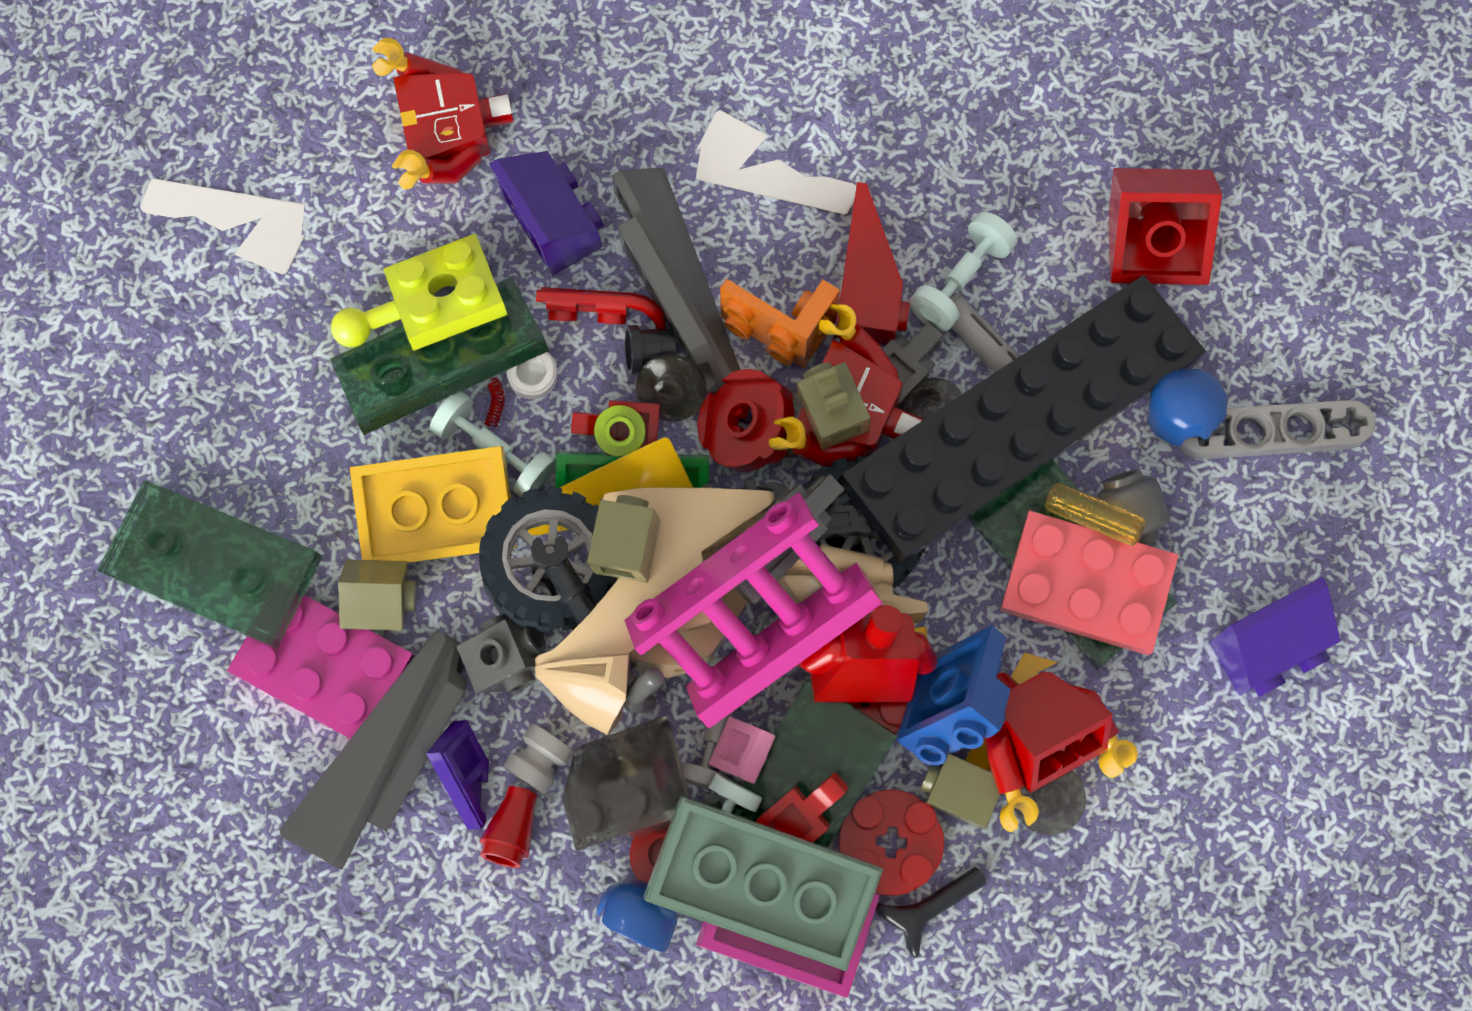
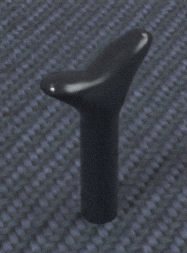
(914, 917)

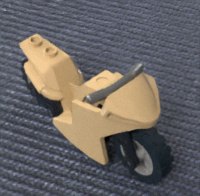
(597, 660)

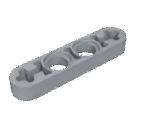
(1275, 433)

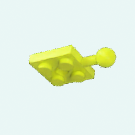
(423, 314)

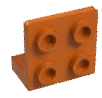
(785, 338)

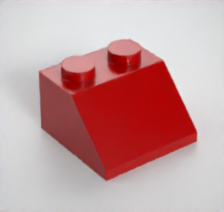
(1163, 225)

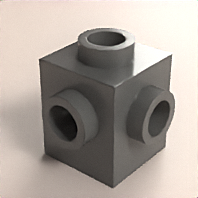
(502, 655)

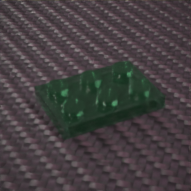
(813, 745)

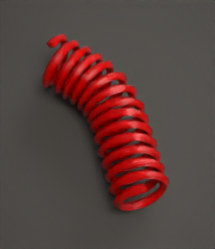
(494, 389)

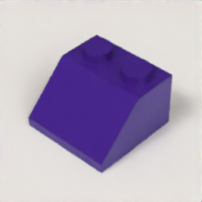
(548, 208)
(1278, 639)

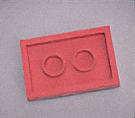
(1089, 583)

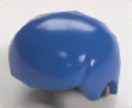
(1186, 406)
(634, 917)

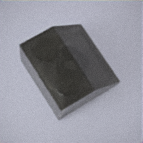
(623, 785)

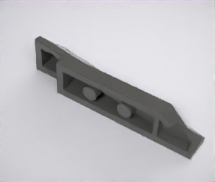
(672, 272)
(382, 756)

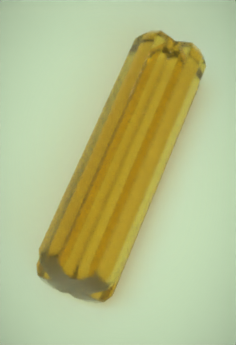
(1095, 514)

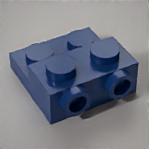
(957, 700)

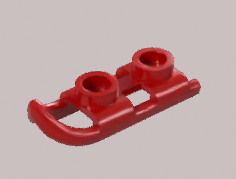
(610, 305)

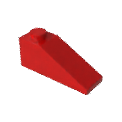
(870, 274)

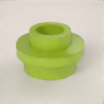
(623, 414)

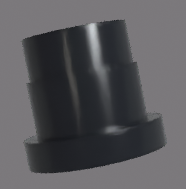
(645, 345)

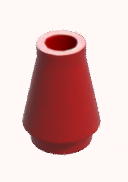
(510, 830)

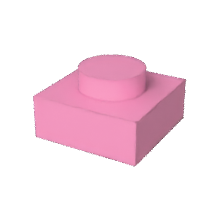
(741, 750)

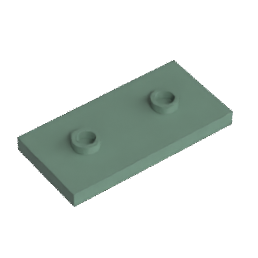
(763, 883)

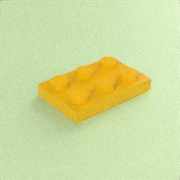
(428, 504)

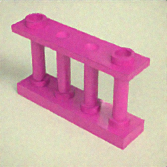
(781, 645)

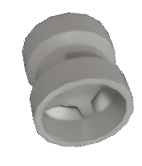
(537, 761)

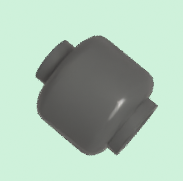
(1140, 496)

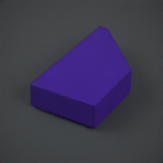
(462, 770)

